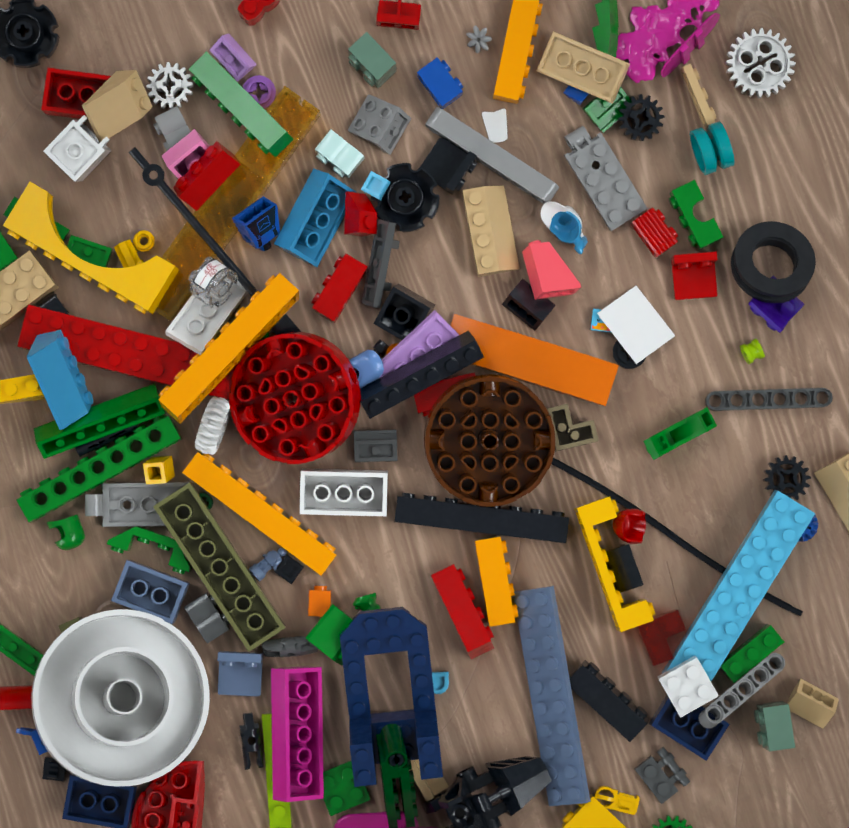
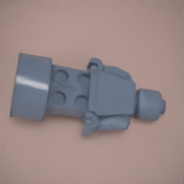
(271, 561)

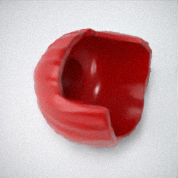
(630, 525)

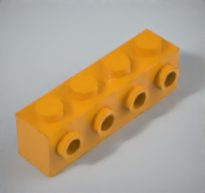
(495, 582)

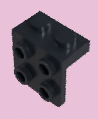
(449, 165)

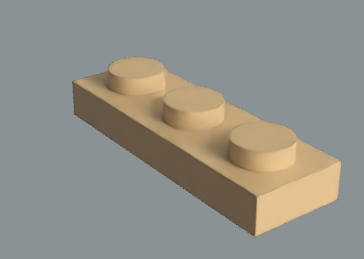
(698, 95)

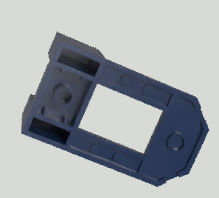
(380, 633)

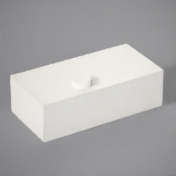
(343, 492)

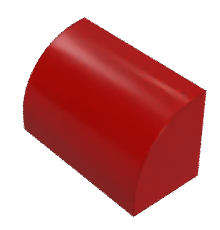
(15, 697)

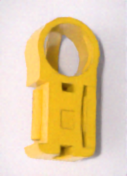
(620, 801)

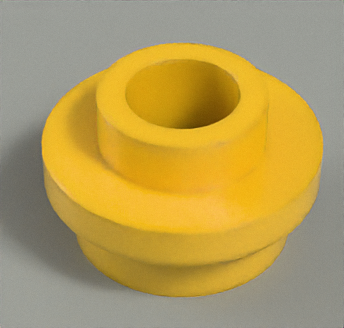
(143, 234)

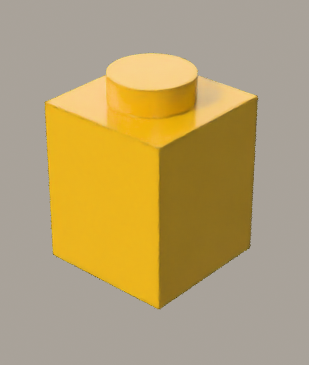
(158, 470)

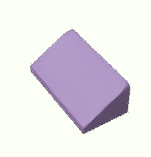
(232, 56)

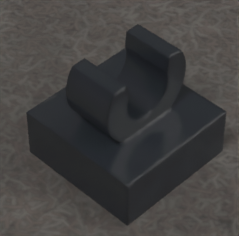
(53, 770)

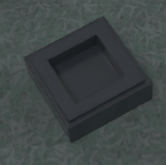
(289, 569)

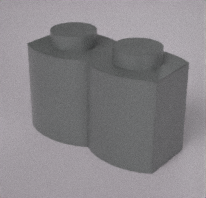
(207, 617)

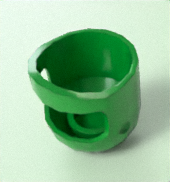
(71, 532)

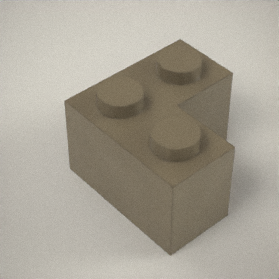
(566, 433)

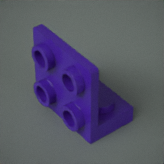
(776, 314)

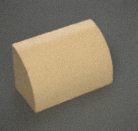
(812, 703)

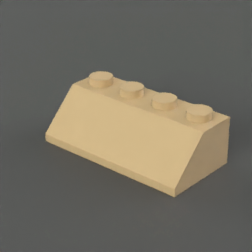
(490, 230)
(835, 483)

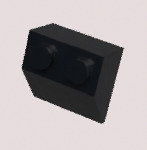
(403, 311)

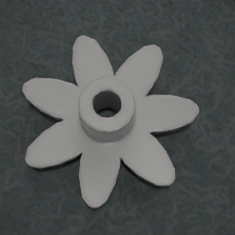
(478, 39)

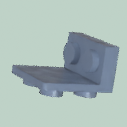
(240, 673)

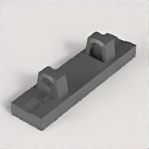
(378, 263)

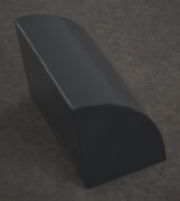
(525, 307)
(624, 568)

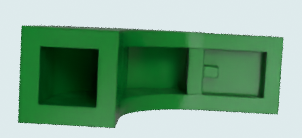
(679, 433)

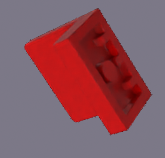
(694, 275)

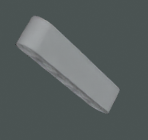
(734, 695)

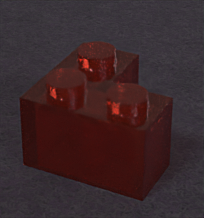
(655, 633)

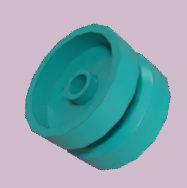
(712, 148)

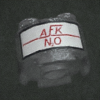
(212, 282)

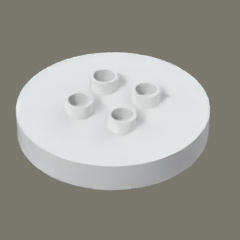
(120, 698)

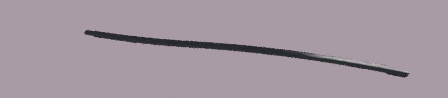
(663, 529)

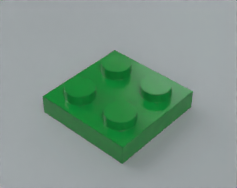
(340, 789)

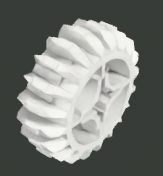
(213, 425)

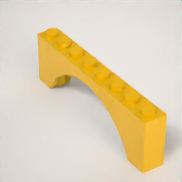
(140, 284)

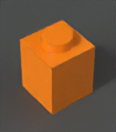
(319, 601)

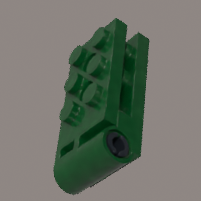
(396, 764)

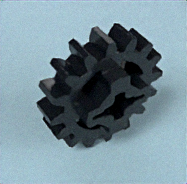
(632, 114)
(793, 471)

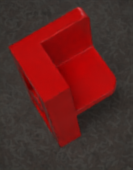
(398, 15)

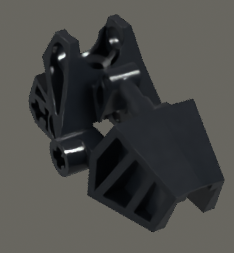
(517, 784)

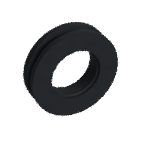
(785, 238)

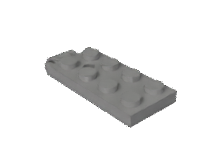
(609, 184)
(142, 500)

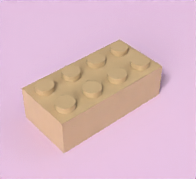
(23, 284)

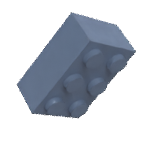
(150, 591)

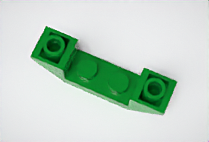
(124, 542)

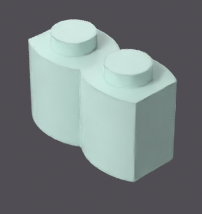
(339, 154)

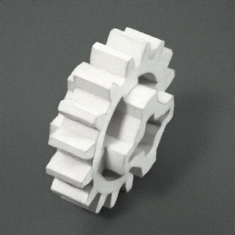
(180, 85)

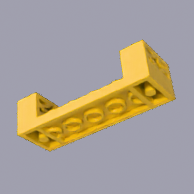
(627, 615)

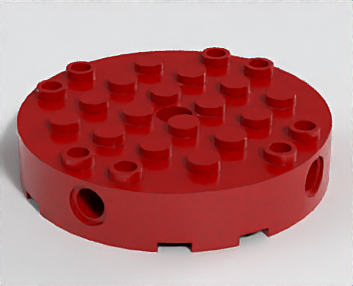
(324, 390)

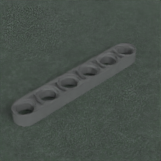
(768, 395)

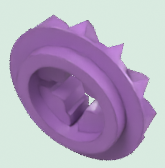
(265, 85)

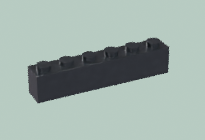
(420, 374)

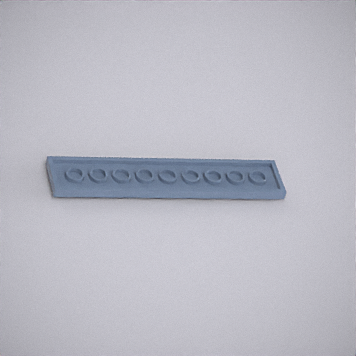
(551, 696)

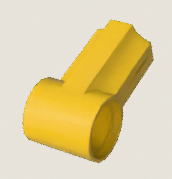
(127, 254)

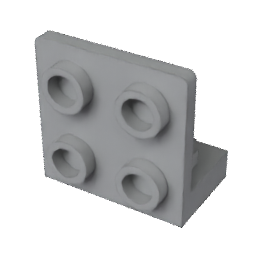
(380, 123)

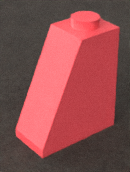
(548, 272)

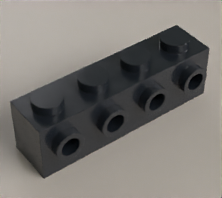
(608, 700)

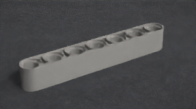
(492, 156)

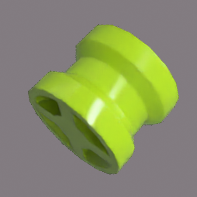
(752, 351)

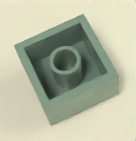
(371, 60)
(775, 726)

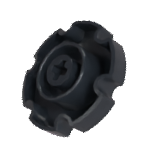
(39, 40)
(421, 204)

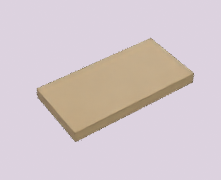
(583, 67)

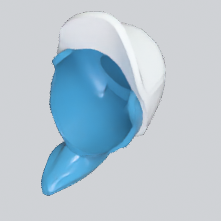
(564, 224)

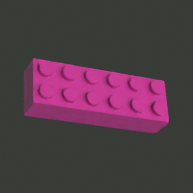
(297, 733)

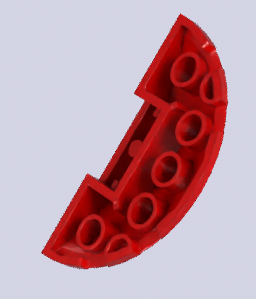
(173, 799)

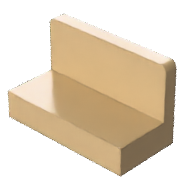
(428, 787)

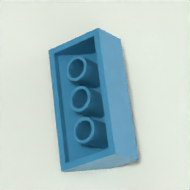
(314, 218)
(59, 378)

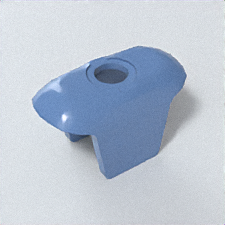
(369, 367)

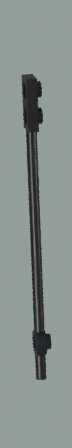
(285, 324)

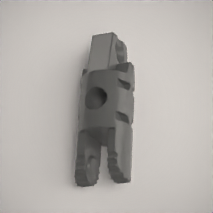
(288, 647)

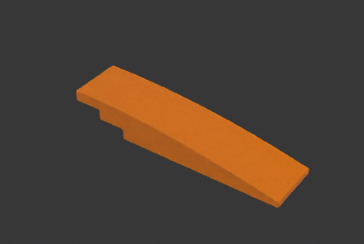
(540, 362)

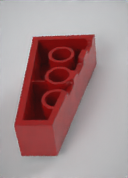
(462, 611)

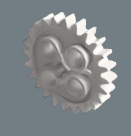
(769, 79)

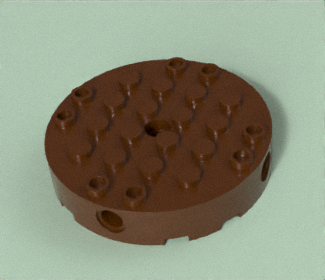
(483, 408)

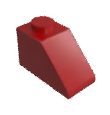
(359, 215)

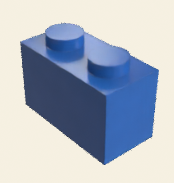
(440, 83)

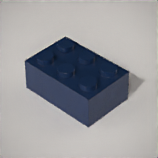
(688, 729)
(99, 803)

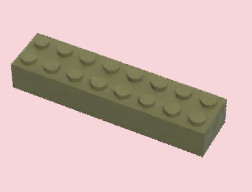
(219, 566)

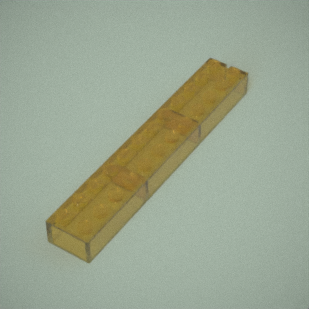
(237, 193)

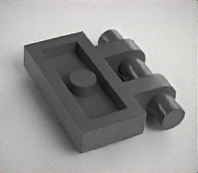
(657, 780)

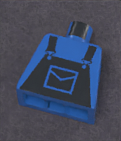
(258, 223)

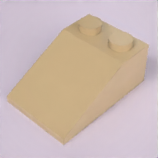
(117, 104)

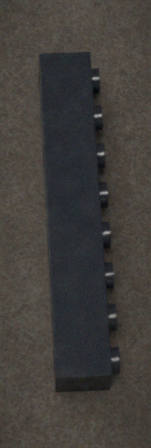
(482, 519)

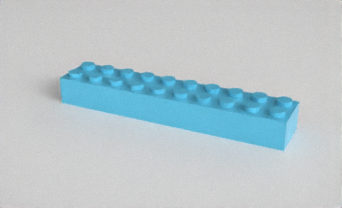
(743, 583)

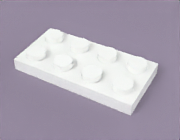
(199, 323)

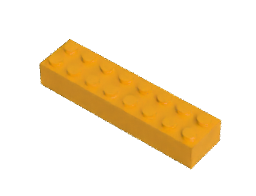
(229, 348)

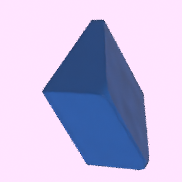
(575, 94)

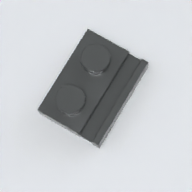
(375, 446)

